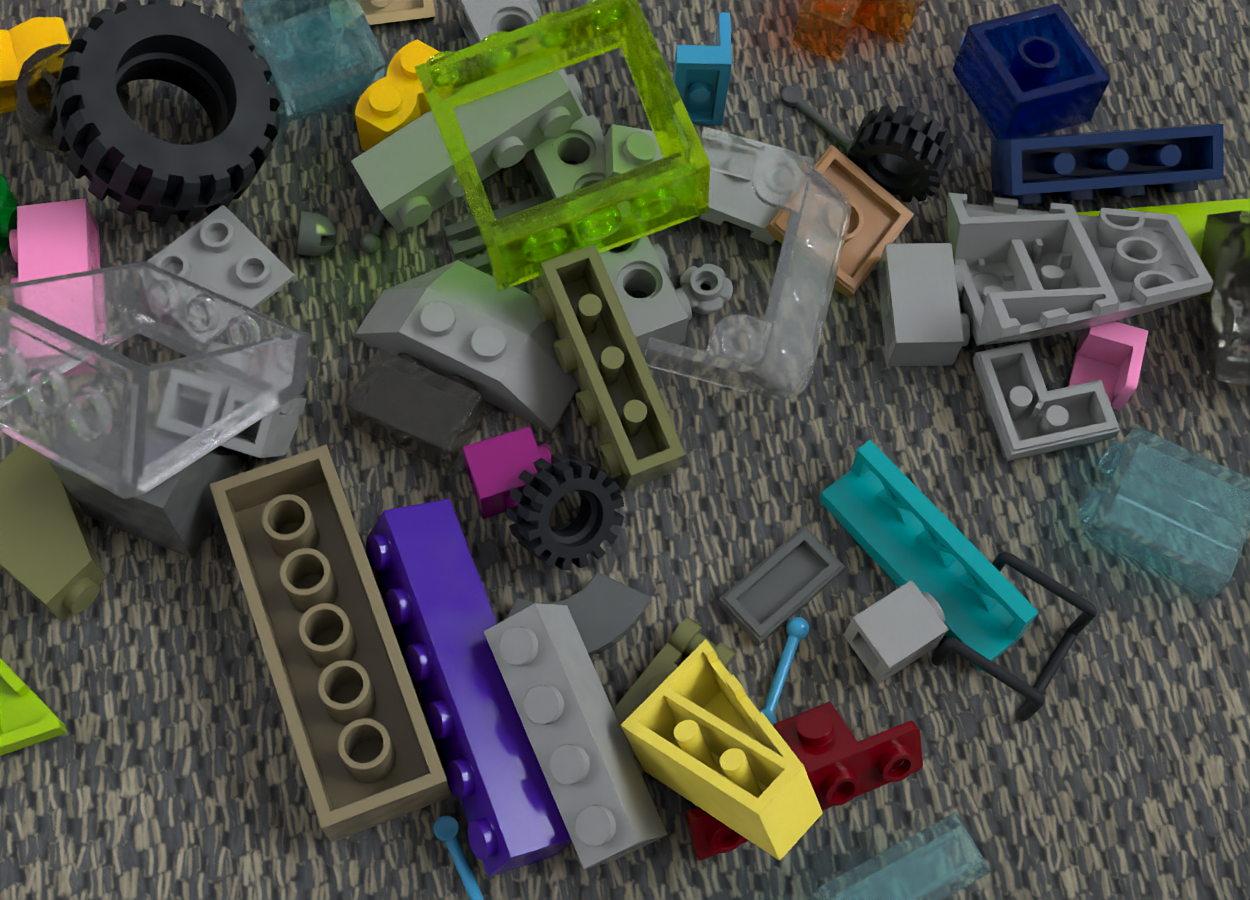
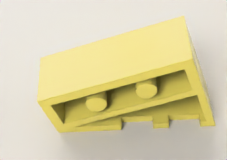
(723, 754)

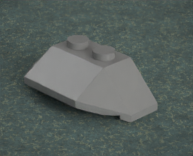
(472, 330)

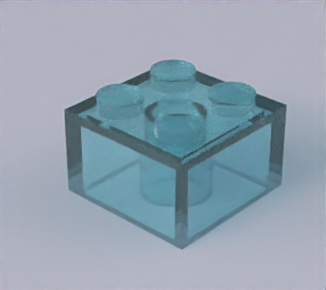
(315, 50)

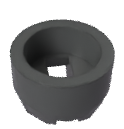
(309, 234)

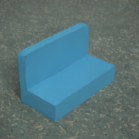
(704, 75)

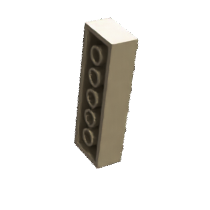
(329, 644)

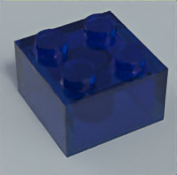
(1030, 73)

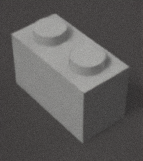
(921, 304)

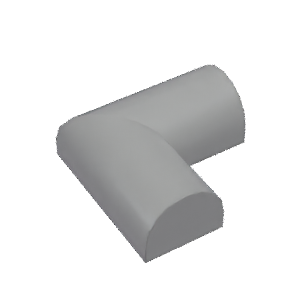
(1035, 419)

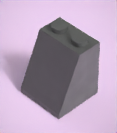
(170, 514)

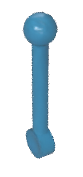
(797, 629)
(447, 830)

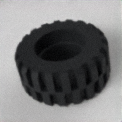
(180, 49)

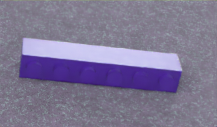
(442, 620)

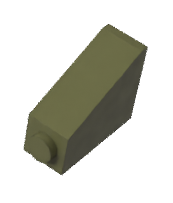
(45, 535)

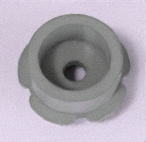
(701, 300)

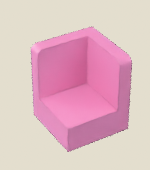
(1113, 355)

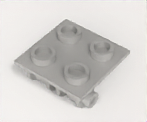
(226, 260)

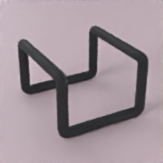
(1034, 695)

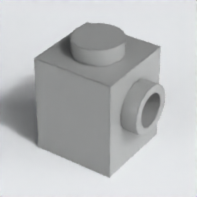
(896, 631)

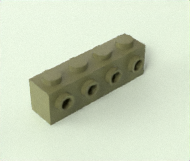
(609, 368)

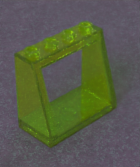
(598, 214)

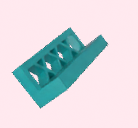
(921, 545)

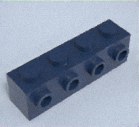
(1107, 159)

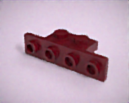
(834, 764)

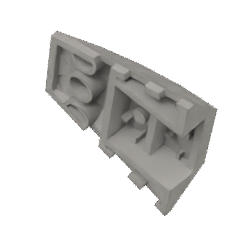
(1066, 270)

